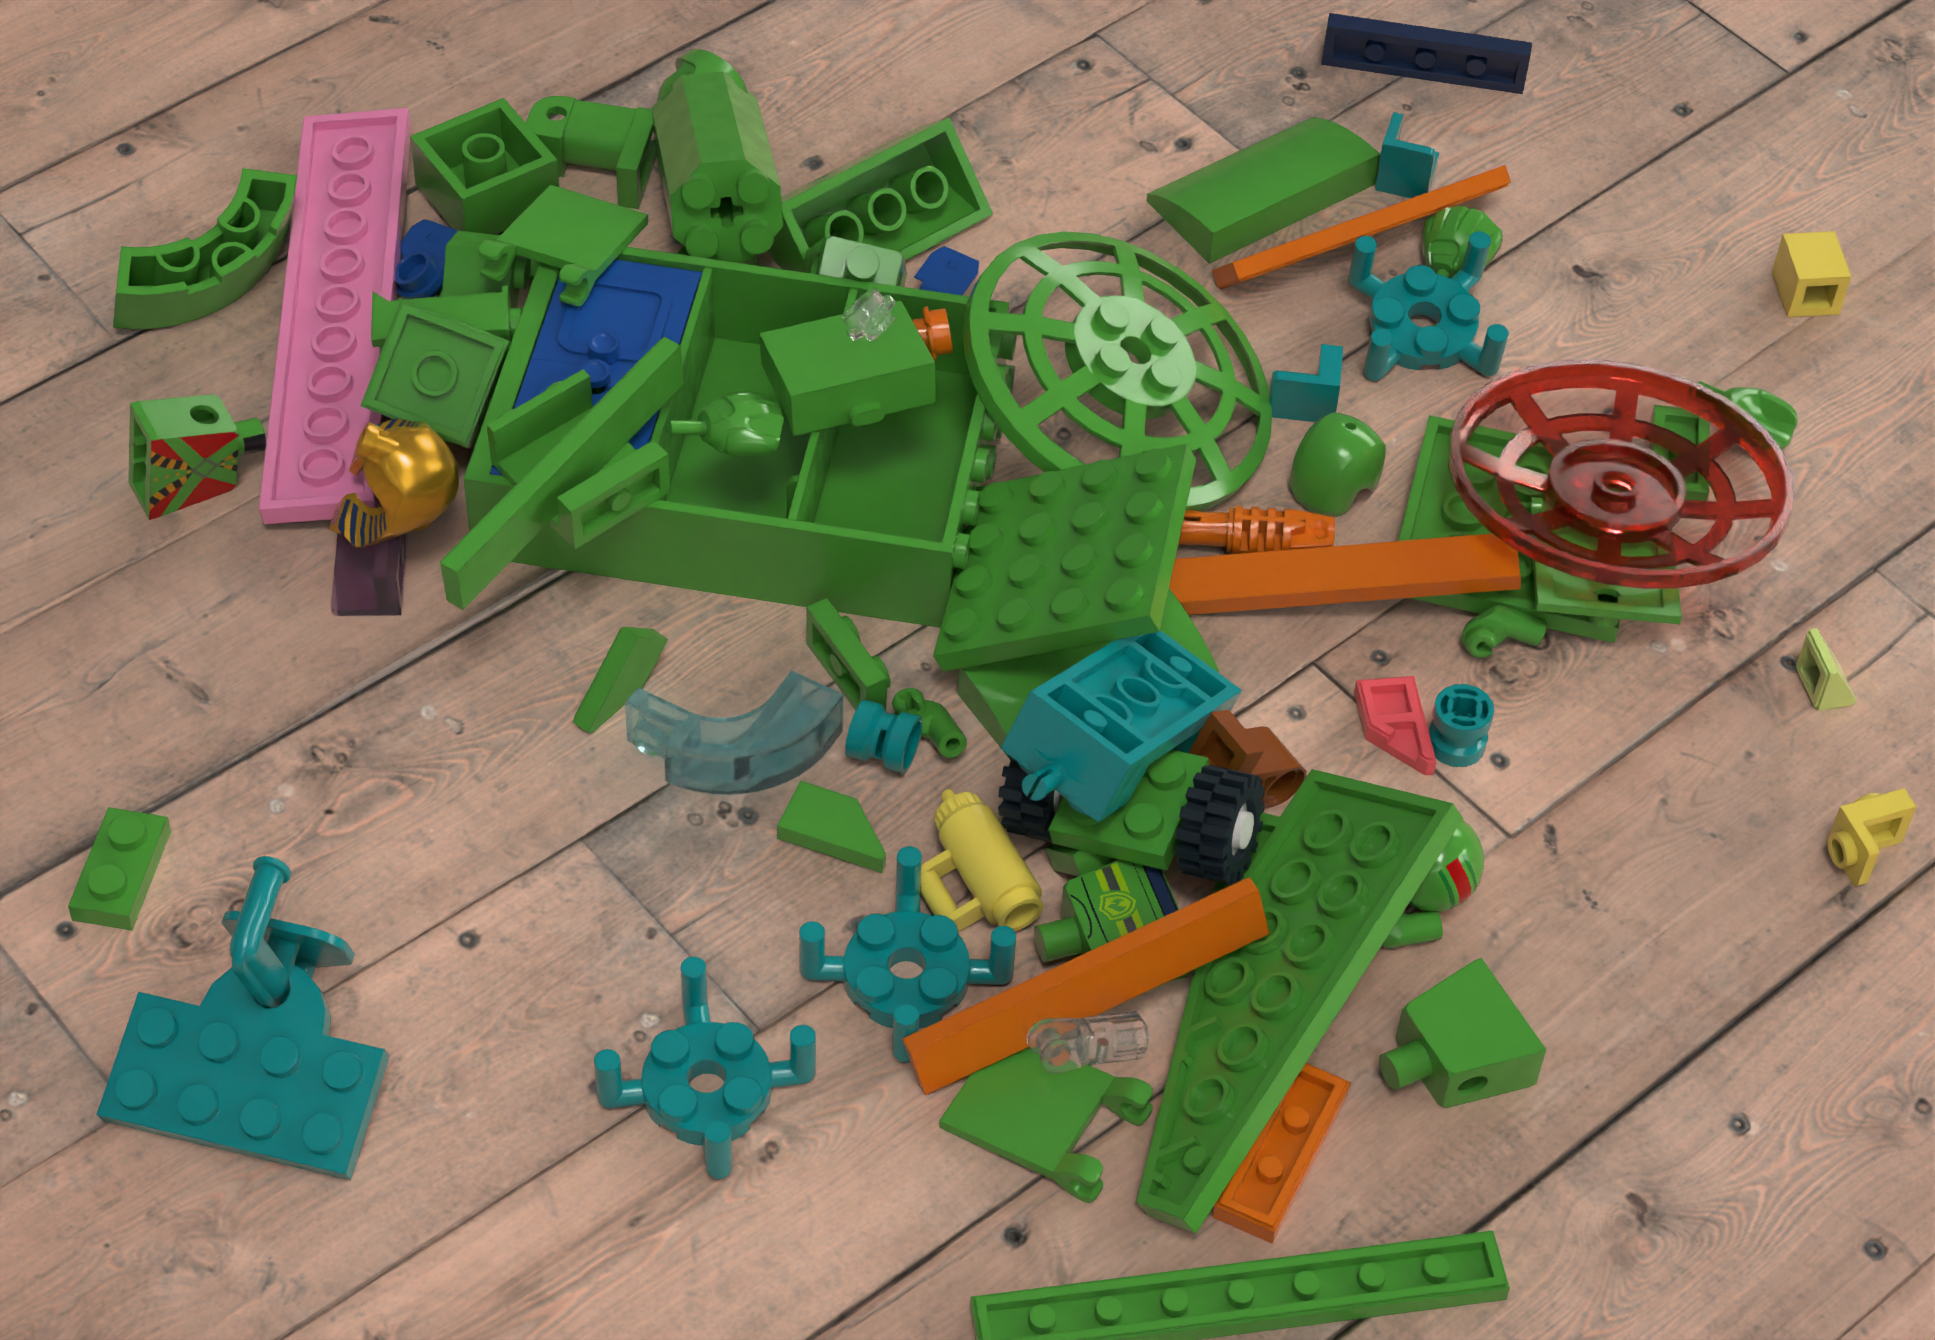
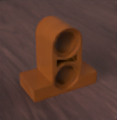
(1252, 752)

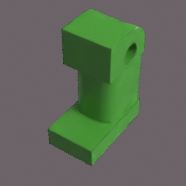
(599, 138)

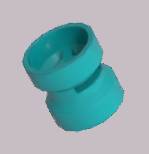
(1461, 725)
(883, 736)

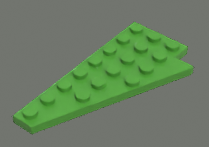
(1331, 892)

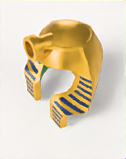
(407, 472)

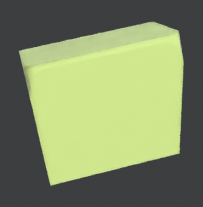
(1823, 674)

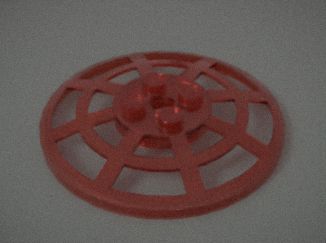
(1649, 483)

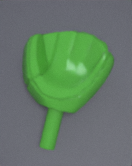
(1448, 234)
(1769, 410)
(736, 424)

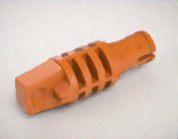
(1257, 529)

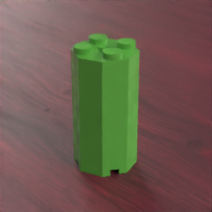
(717, 168)

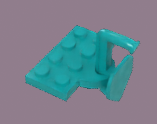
(247, 1072)

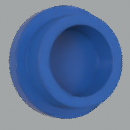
(419, 275)

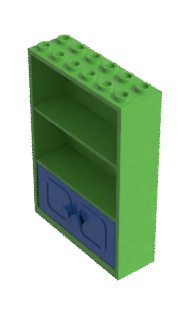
(830, 514)

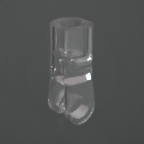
(1089, 1040)

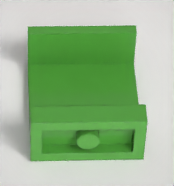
(616, 492)

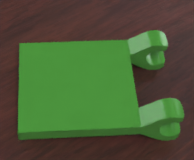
(567, 233)
(1041, 1115)

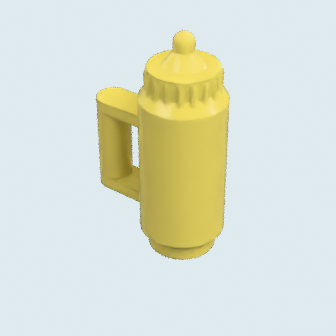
(987, 863)

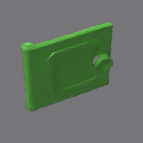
(1578, 596)

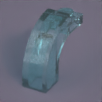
(739, 751)

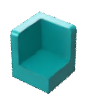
(1404, 166)
(1308, 395)

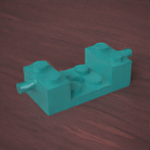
(1113, 717)

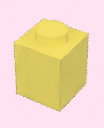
(1811, 274)

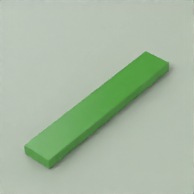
(570, 462)

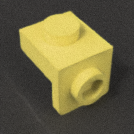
(1865, 828)

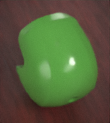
(1335, 463)

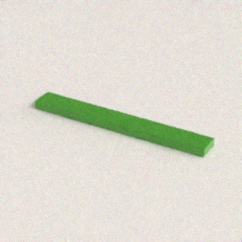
(1254, 1294)

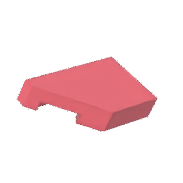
(1395, 720)

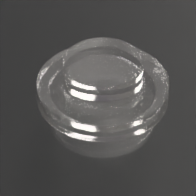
(869, 315)

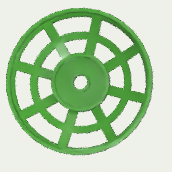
(1102, 366)

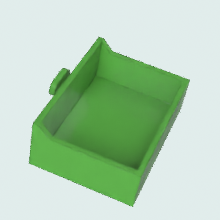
(839, 381)

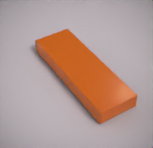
(1282, 1155)

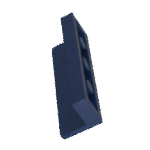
(1426, 53)

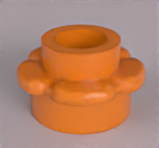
(935, 331)

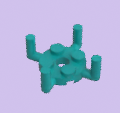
(1424, 292)
(910, 937)
(701, 1049)

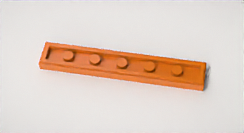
(1361, 226)
(1345, 574)
(1088, 984)

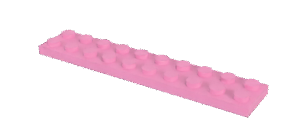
(338, 253)

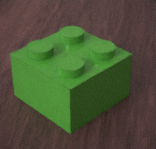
(482, 168)

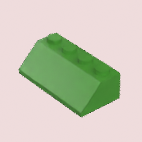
(890, 198)

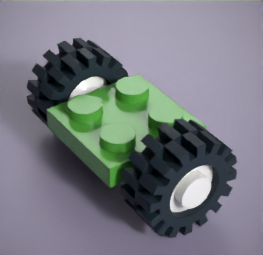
(1177, 807)

